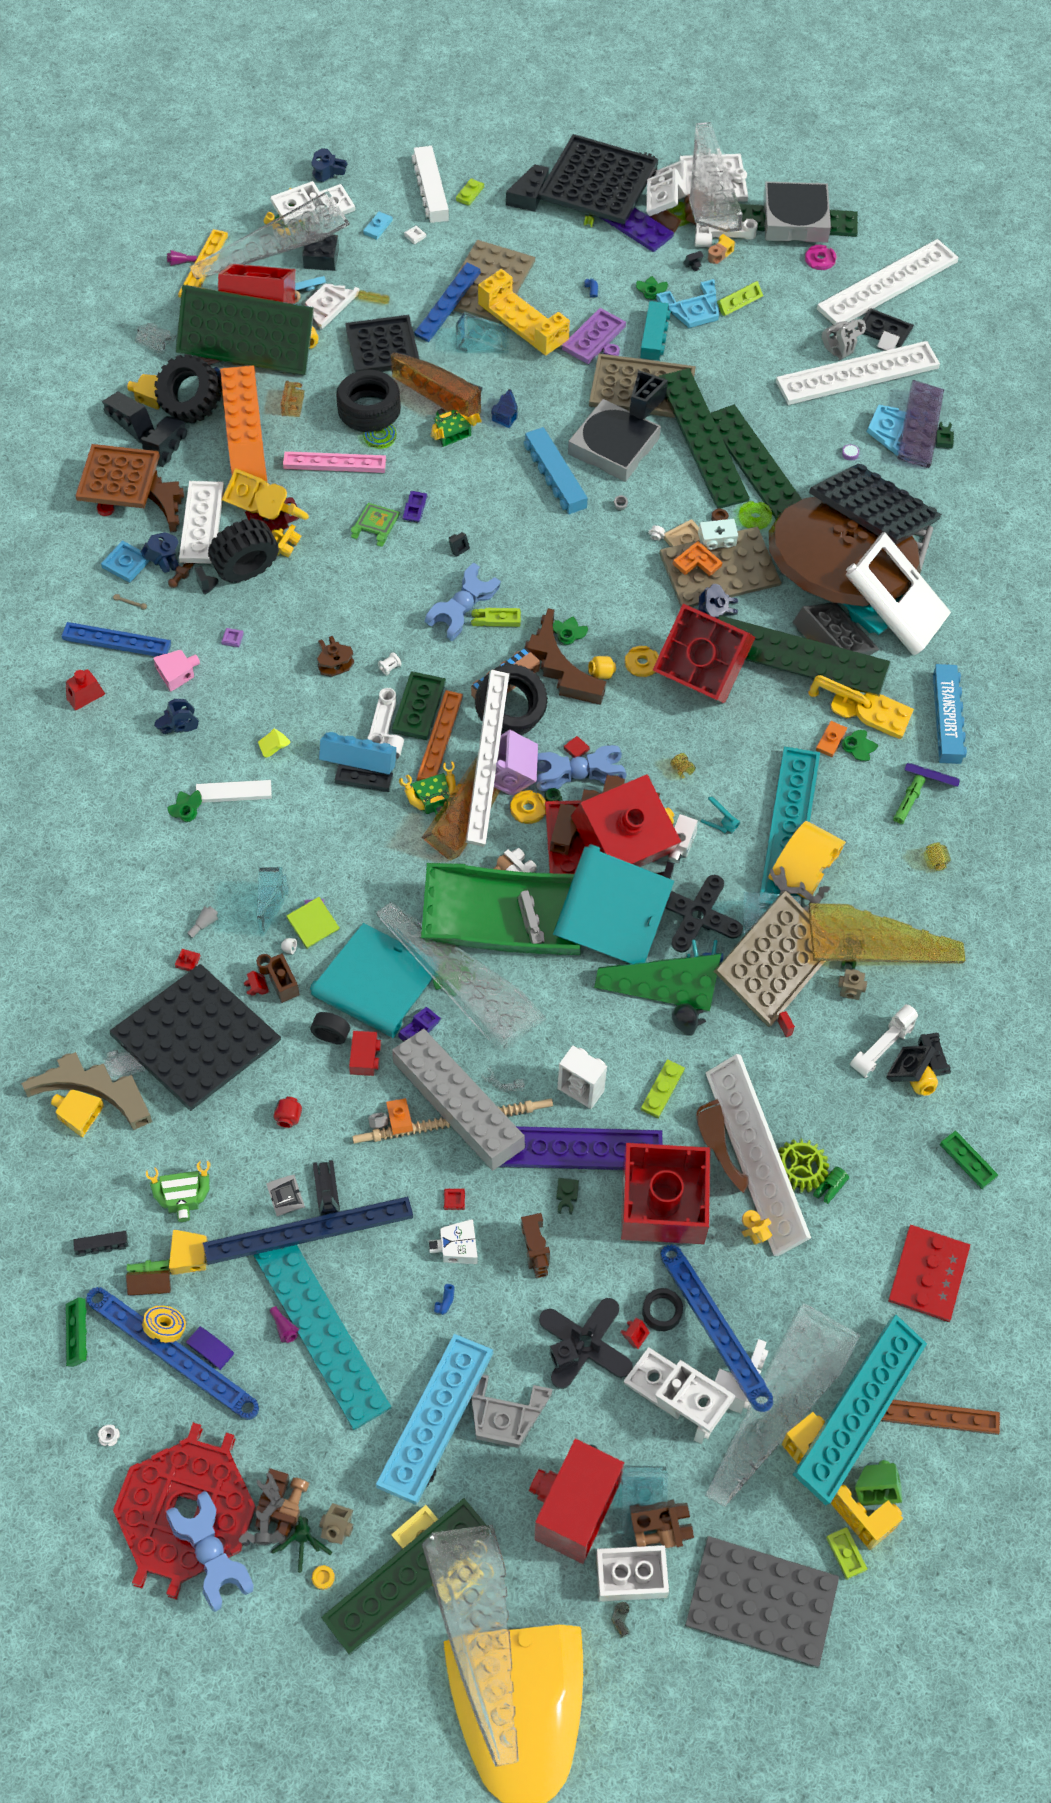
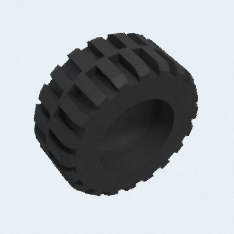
(170, 380)
(243, 550)

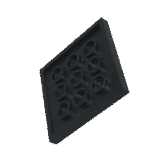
(376, 339)

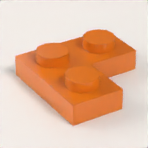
(697, 556)

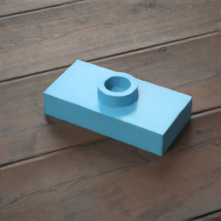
(377, 225)
(309, 284)

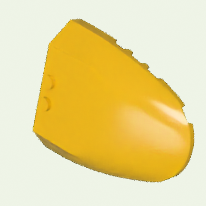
(547, 1711)

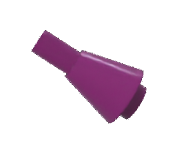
(176, 258)
(286, 1329)

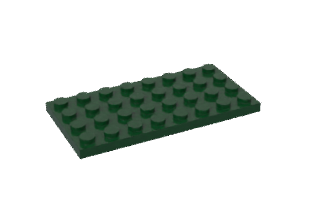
(244, 329)

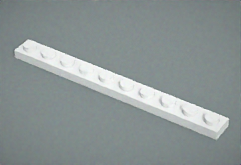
(487, 758)

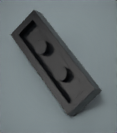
(363, 778)

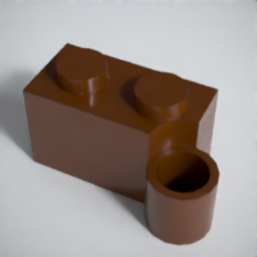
(280, 975)

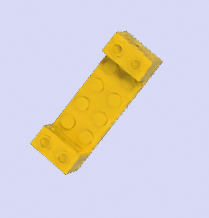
(541, 332)
(869, 1529)

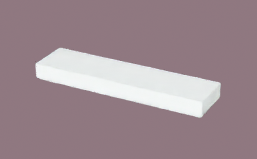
(235, 791)

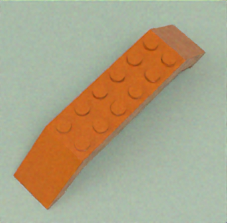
(243, 420)

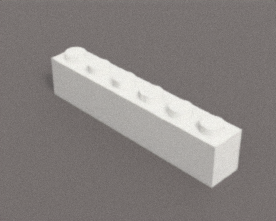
(431, 184)

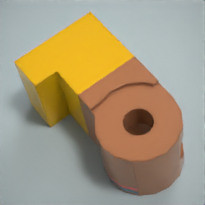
(721, 250)

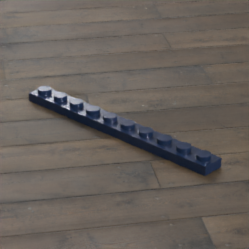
(307, 1230)

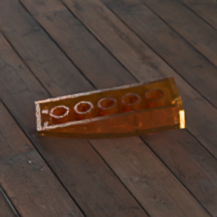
(437, 384)
(449, 827)

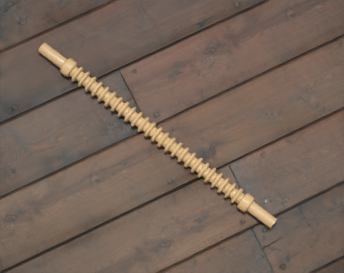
(377, 1135)

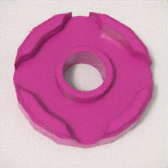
(817, 263)

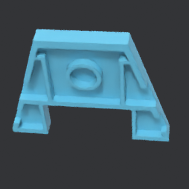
(695, 310)
(887, 427)

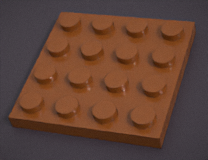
(117, 476)

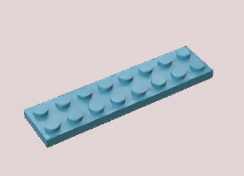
(434, 1419)

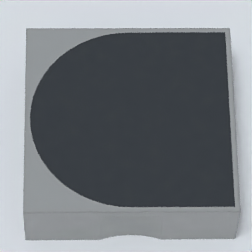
(796, 211)
(613, 440)

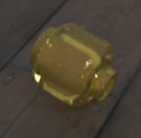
(937, 856)

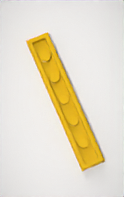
(213, 244)

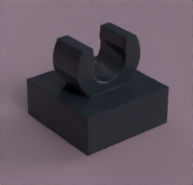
(694, 260)
(459, 543)

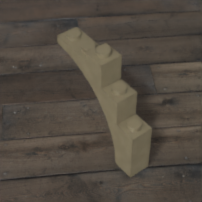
(96, 1080)

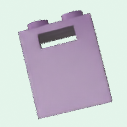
(515, 763)

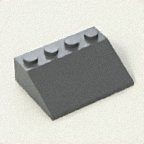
(833, 626)

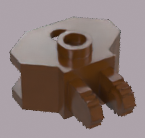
(333, 656)

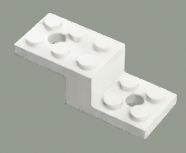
(666, 188)
(306, 192)
(728, 1382)
(679, 1390)

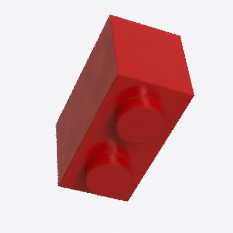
(363, 1053)

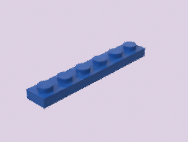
(447, 302)
(115, 639)

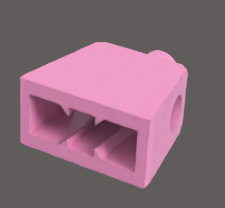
(175, 668)

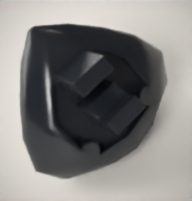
(686, 1018)

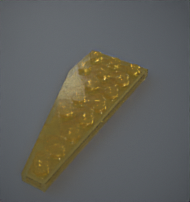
(856, 935)

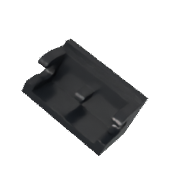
(938, 1062)

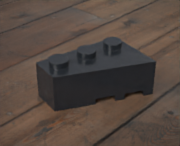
(525, 190)
(647, 394)
(128, 414)
(165, 438)

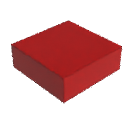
(576, 747)
(786, 1023)
(454, 1199)

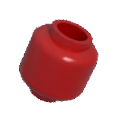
(287, 1112)

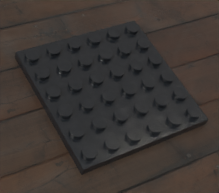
(598, 179)
(875, 503)
(195, 1036)

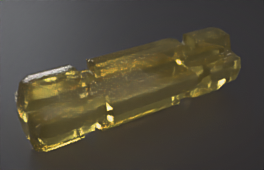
(371, 296)

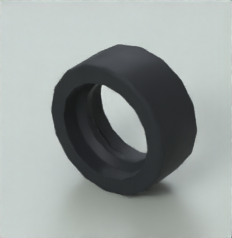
(330, 1028)
(662, 1325)

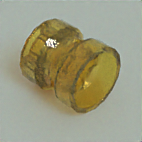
(681, 764)

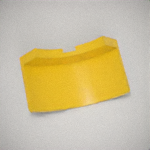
(807, 856)

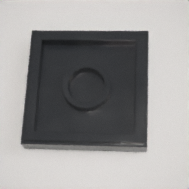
(910, 1063)

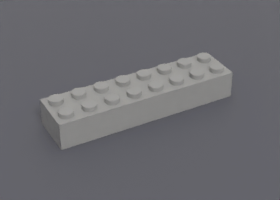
(458, 1099)

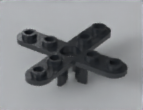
(703, 904)
(597, 1351)

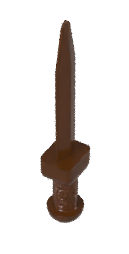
(181, 573)

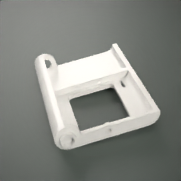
(917, 613)

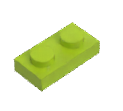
(470, 192)
(846, 1553)

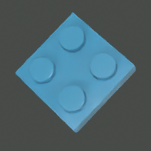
(125, 561)

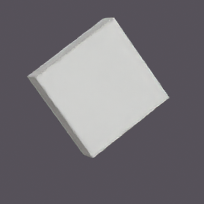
(415, 234)
(888, 341)

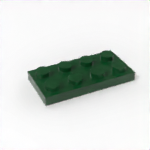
(418, 705)

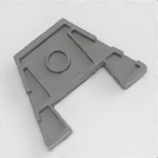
(503, 1420)

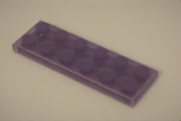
(920, 424)

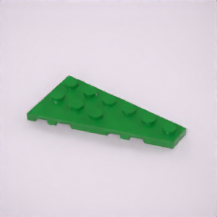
(668, 980)

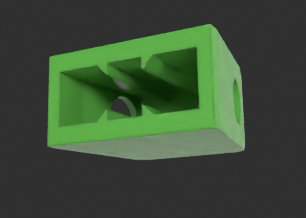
(879, 1484)

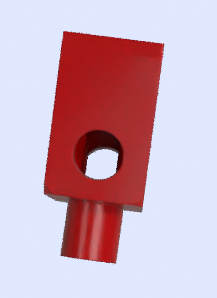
(82, 689)

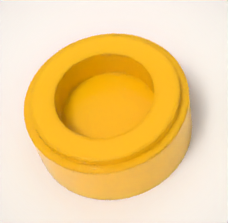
(323, 1577)

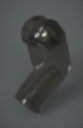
(618, 1618)

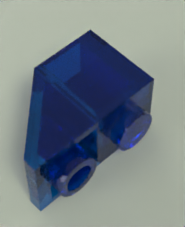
(506, 410)

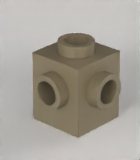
(852, 984)
(336, 1524)

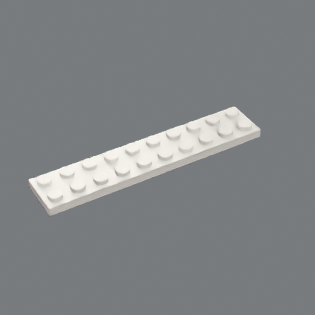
(887, 283)
(857, 372)
(758, 1155)

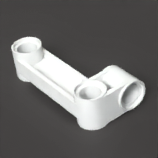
(704, 234)
(383, 719)
(900, 1025)

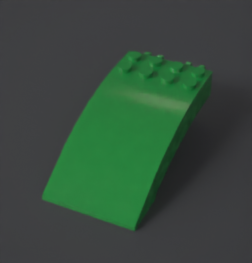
(482, 908)

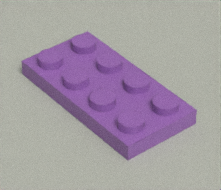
(594, 335)

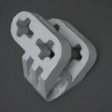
(844, 337)

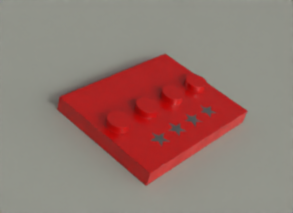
(929, 1273)

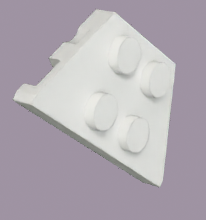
(330, 302)

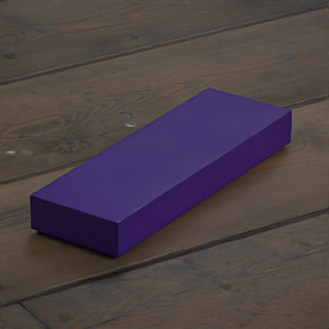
(932, 774)

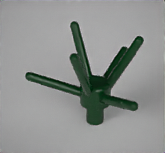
(302, 1535)

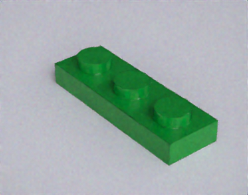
(969, 1159)
(76, 1332)

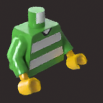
(181, 1190)

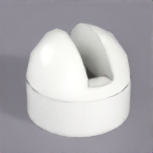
(287, 945)

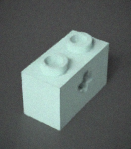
(718, 534)

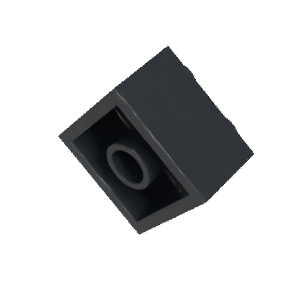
(321, 254)

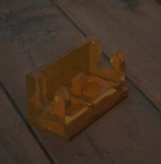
(292, 399)

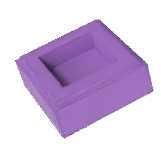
(232, 637)

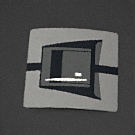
(285, 1195)

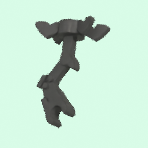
(781, 882)
(264, 1538)

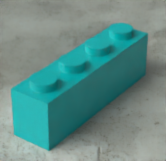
(654, 331)

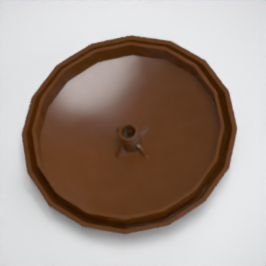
(819, 543)

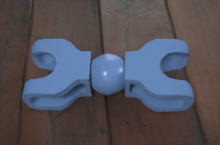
(462, 602)
(596, 766)
(209, 1551)

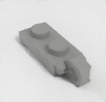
(530, 919)

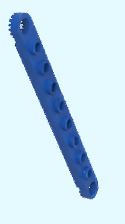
(717, 1329)
(174, 1355)

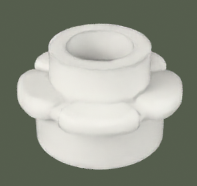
(739, 175)
(657, 533)
(104, 1431)

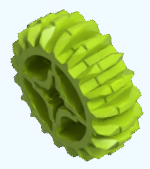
(809, 1179)

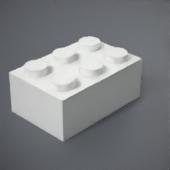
(582, 1076)
(632, 1573)

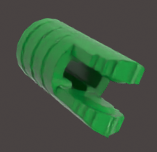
(833, 1182)

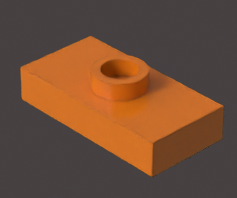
(831, 739)
(399, 1116)

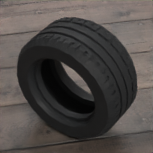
(368, 384)
(532, 688)

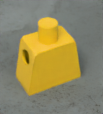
(144, 390)
(77, 1110)
(187, 1252)

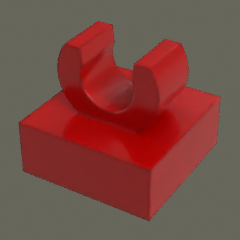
(187, 960)
(257, 982)
(636, 1333)

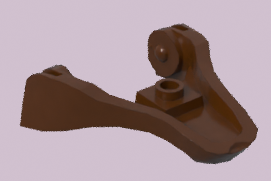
(712, 1128)

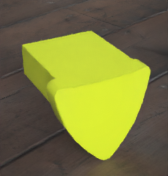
(273, 742)

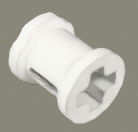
(389, 663)

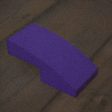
(415, 506)
(424, 1019)
(210, 1347)

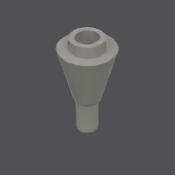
(205, 918)

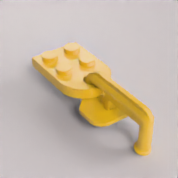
(259, 497)
(872, 710)

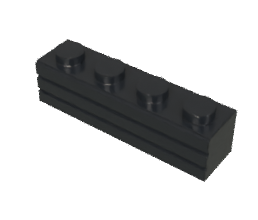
(102, 1242)

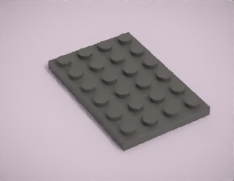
(762, 1601)

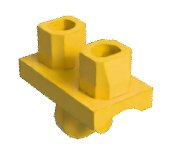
(291, 536)
(756, 1229)

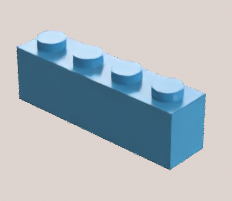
(357, 752)

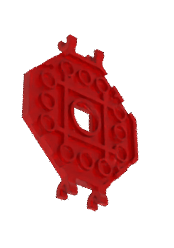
(155, 1487)

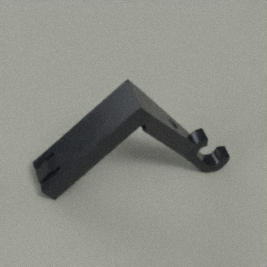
(326, 1188)

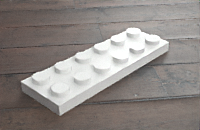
(200, 520)

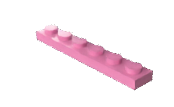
(334, 462)

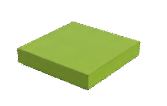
(312, 922)

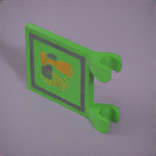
(377, 521)

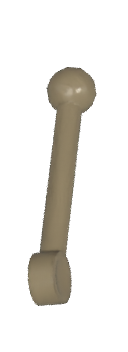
(116, 597)

